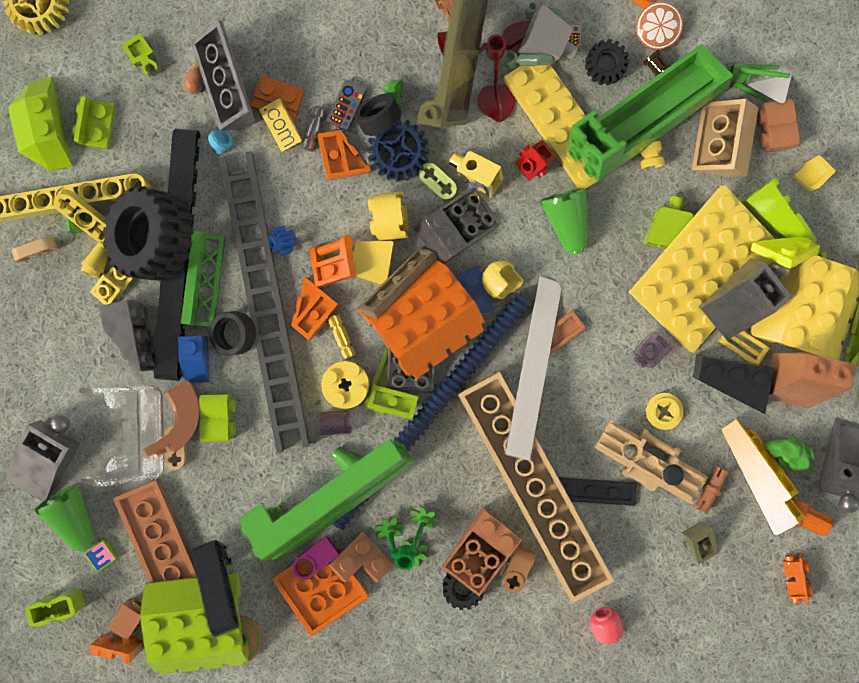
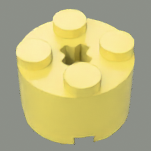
(389, 216)
(333, 379)

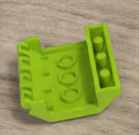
(178, 630)

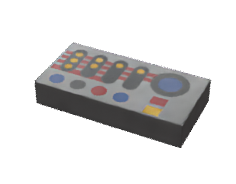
(346, 105)

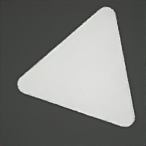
(774, 88)

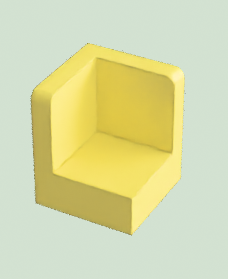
(814, 173)

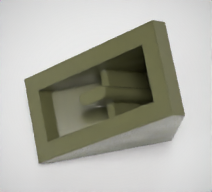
(701, 541)

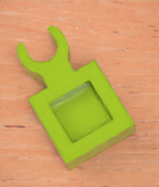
(140, 53)

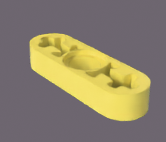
(76, 201)

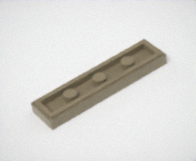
(397, 283)

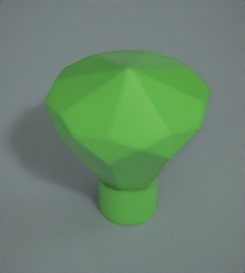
(394, 88)

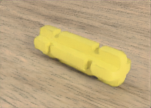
(341, 336)

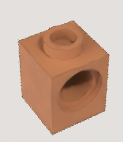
(127, 619)

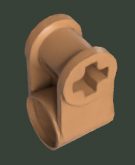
(518, 565)

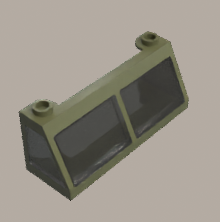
(458, 66)

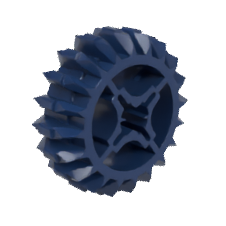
(388, 146)

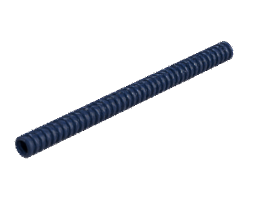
(454, 381)

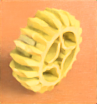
(47, 10)

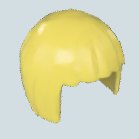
(501, 279)

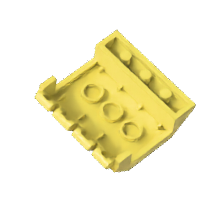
(817, 312)

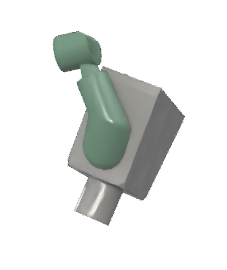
(544, 40)

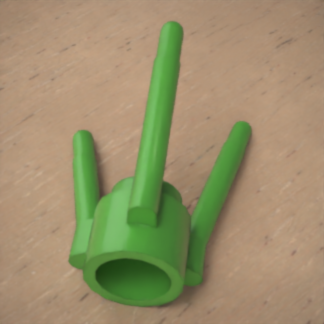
(742, 73)

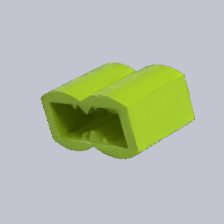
(216, 417)
(55, 607)

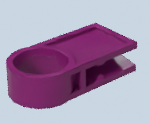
(319, 554)

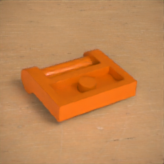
(334, 268)

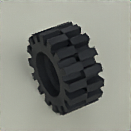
(616, 53)
(454, 598)

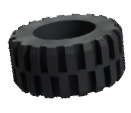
(128, 228)

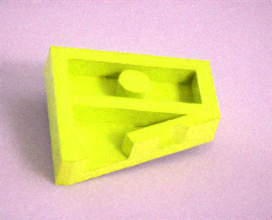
(786, 251)

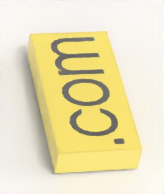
(281, 124)

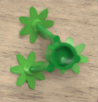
(407, 554)

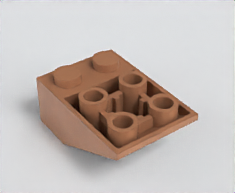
(481, 551)

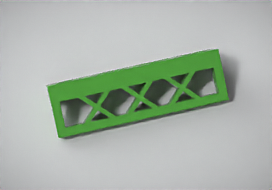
(194, 278)

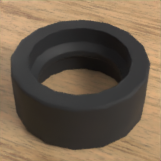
(378, 114)
(216, 333)

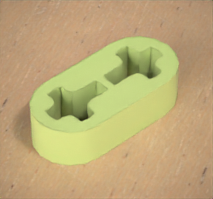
(442, 177)

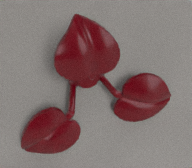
(496, 101)

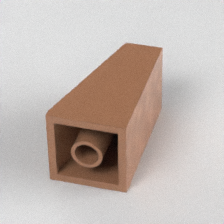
(808, 378)

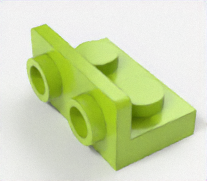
(94, 123)

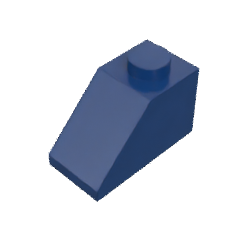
(194, 358)

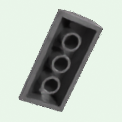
(222, 78)

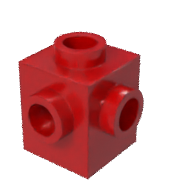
(535, 160)

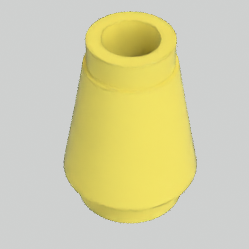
(96, 261)

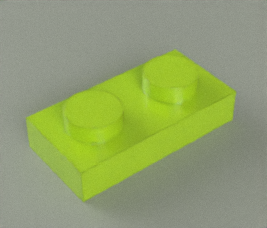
(392, 402)

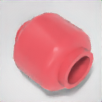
(606, 625)

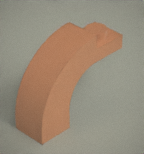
(186, 412)

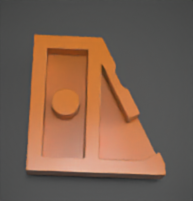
(340, 157)
(313, 310)
(109, 647)

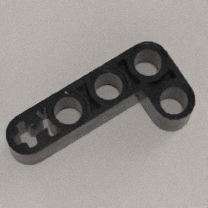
(215, 588)

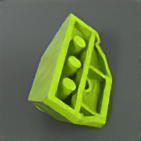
(40, 126)

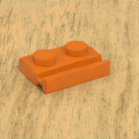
(272, 89)

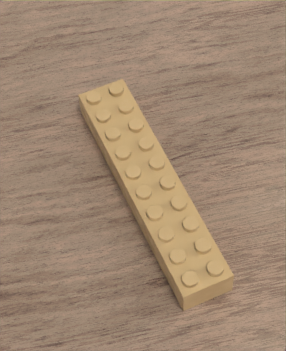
(537, 491)

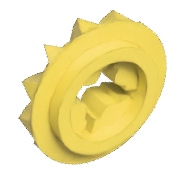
(675, 410)

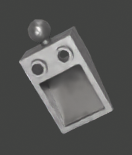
(740, 300)
(42, 457)
(841, 465)

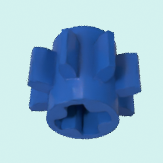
(282, 240)

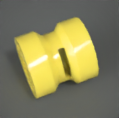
(651, 156)

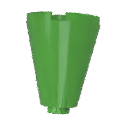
(569, 218)
(68, 518)

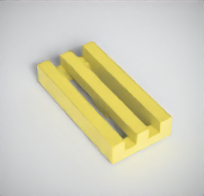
(760, 356)

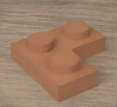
(364, 554)

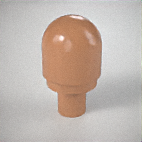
(193, 81)

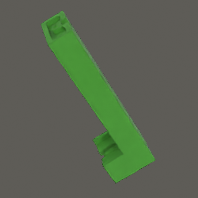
(647, 113)
(279, 534)

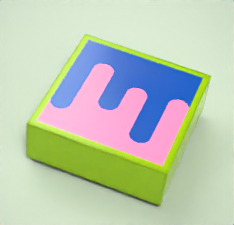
(101, 555)

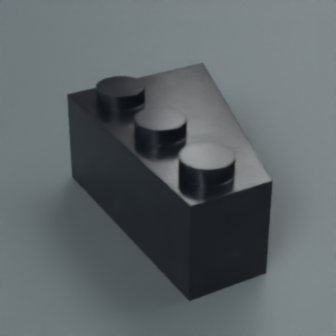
(738, 379)

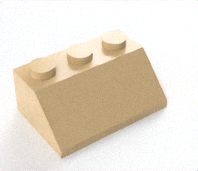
(725, 138)

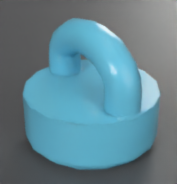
(220, 140)

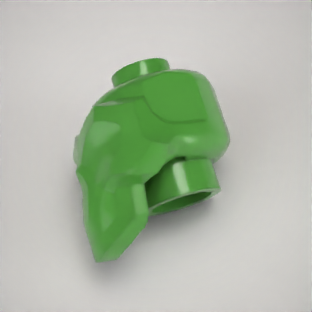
(791, 453)

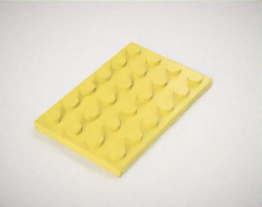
(697, 264)

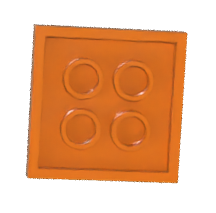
(321, 597)

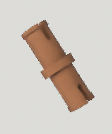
(711, 490)

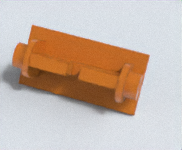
(798, 588)

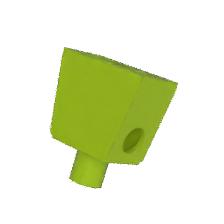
(667, 223)

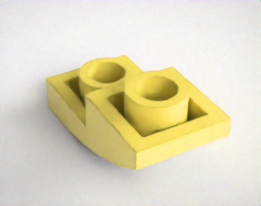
(111, 286)

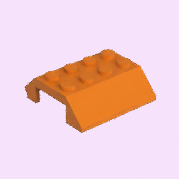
(428, 320)

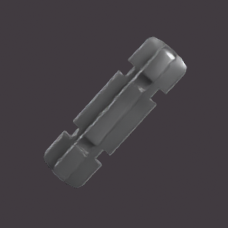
(314, 128)

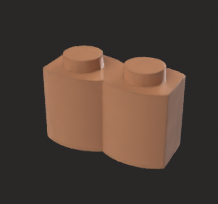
(778, 126)

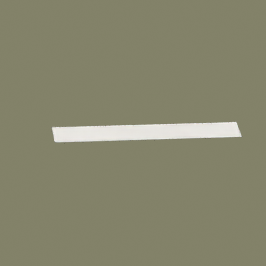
(534, 369)

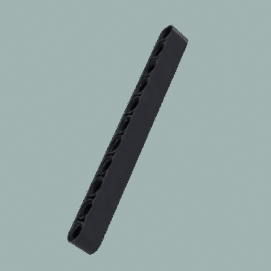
(172, 289)

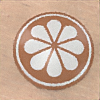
(659, 25)

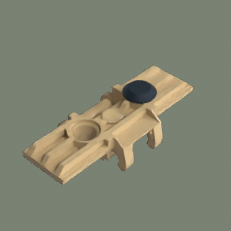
(646, 468)

